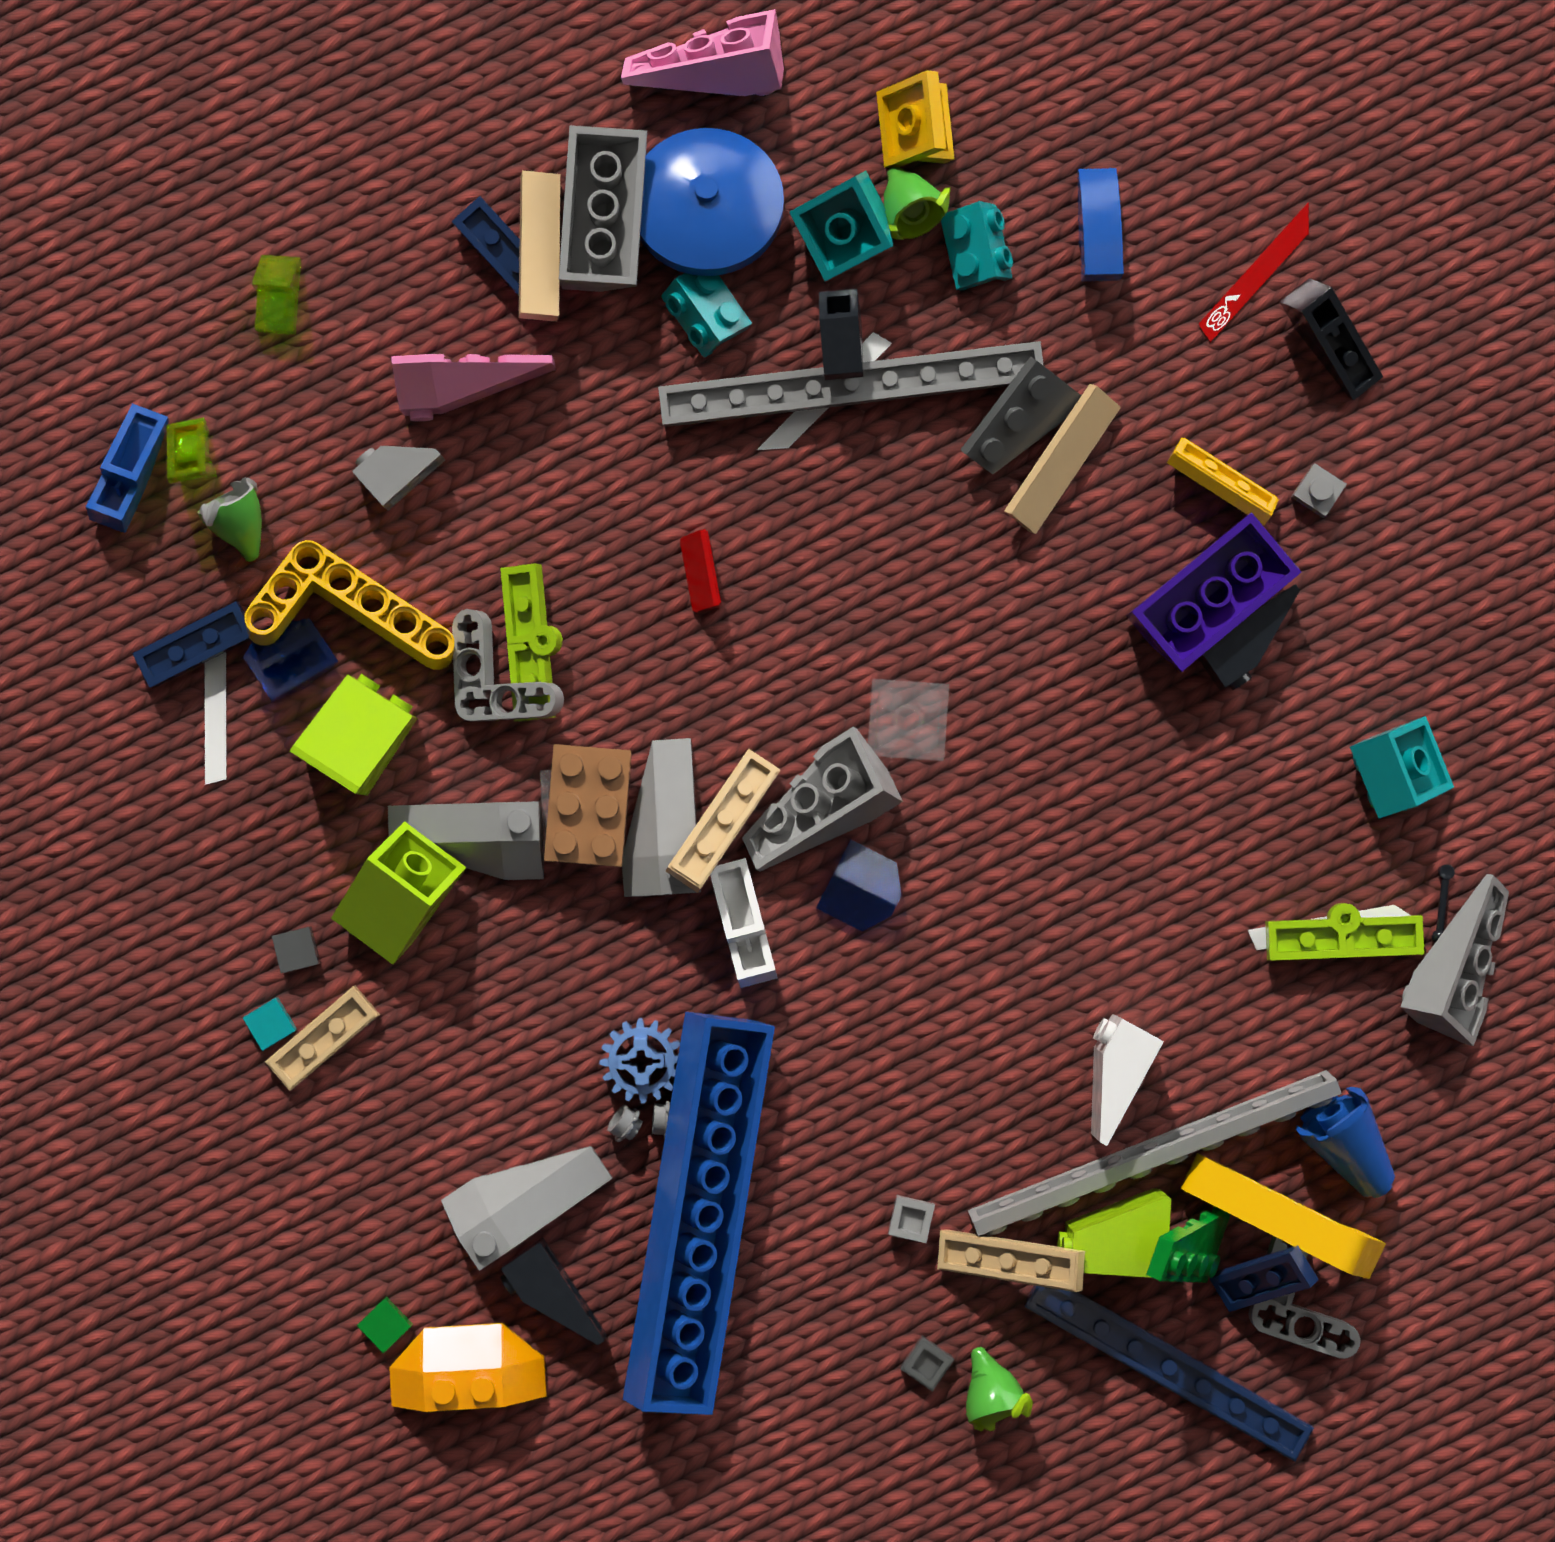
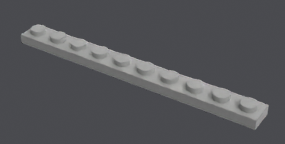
(809, 390)
(1166, 1148)

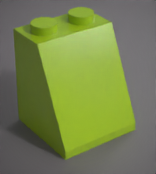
(355, 734)
(397, 892)
(1120, 1235)

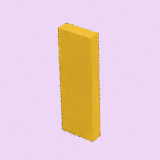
(1223, 480)

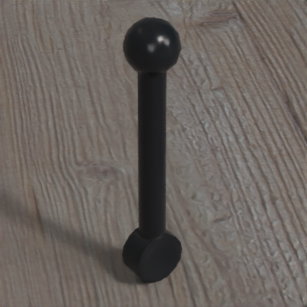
(1446, 873)

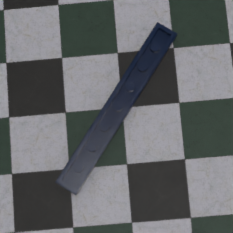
(1172, 1368)

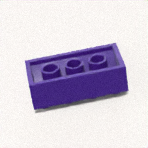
(1214, 593)

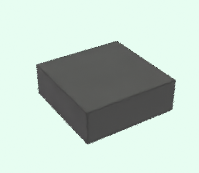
(296, 949)
(927, 1363)

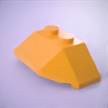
(467, 1369)

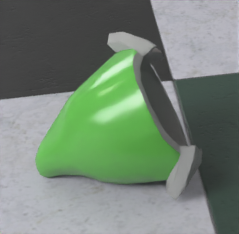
(236, 518)

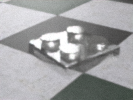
(908, 719)

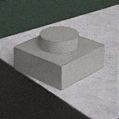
(1318, 490)
(911, 1219)

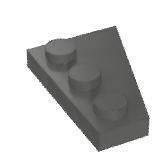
(1021, 416)

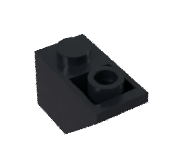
(841, 334)

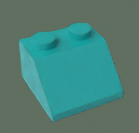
(844, 225)
(1401, 767)

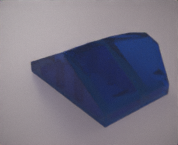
(291, 661)
(862, 888)

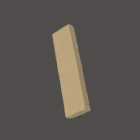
(539, 246)
(1062, 459)
(722, 821)
(1011, 1260)

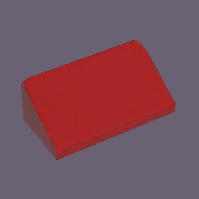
(700, 571)

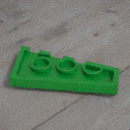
(1190, 1251)

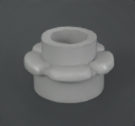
(660, 1118)
(625, 1123)

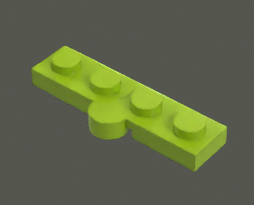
(527, 633)
(1344, 936)

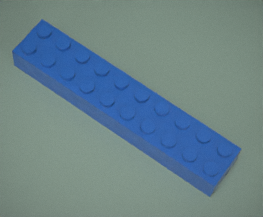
(698, 1214)

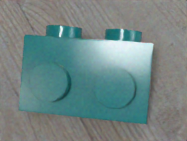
(976, 245)
(705, 310)

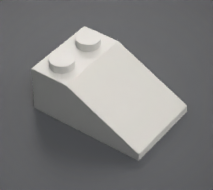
(1119, 1067)

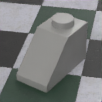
(395, 471)

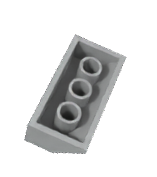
(602, 208)

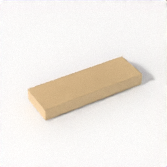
(322, 1038)

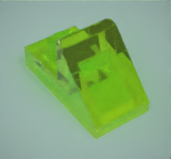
(277, 294)
(188, 452)

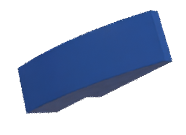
(1100, 225)
(127, 468)

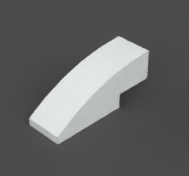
(743, 923)

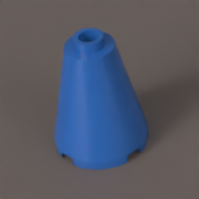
(1350, 1142)

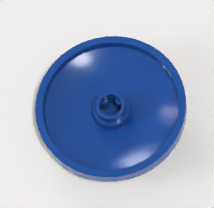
(709, 202)

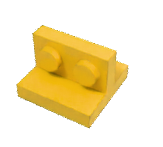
(915, 121)

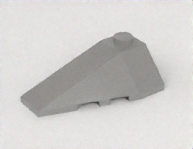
(833, 796)
(660, 820)
(484, 837)
(1451, 977)
(509, 1206)

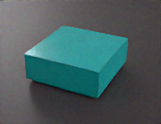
(270, 1023)

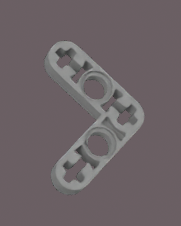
(482, 684)
(1284, 1303)

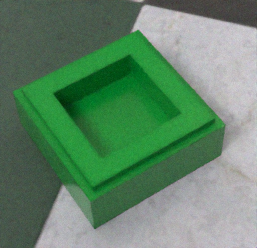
(384, 1324)

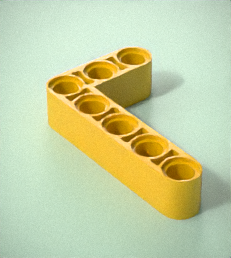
(348, 600)
(1283, 1217)

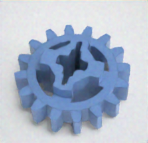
(642, 1077)

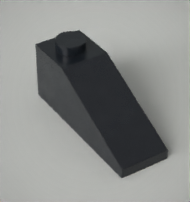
(1331, 336)
(1245, 645)
(547, 1287)

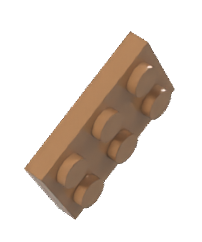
(588, 805)

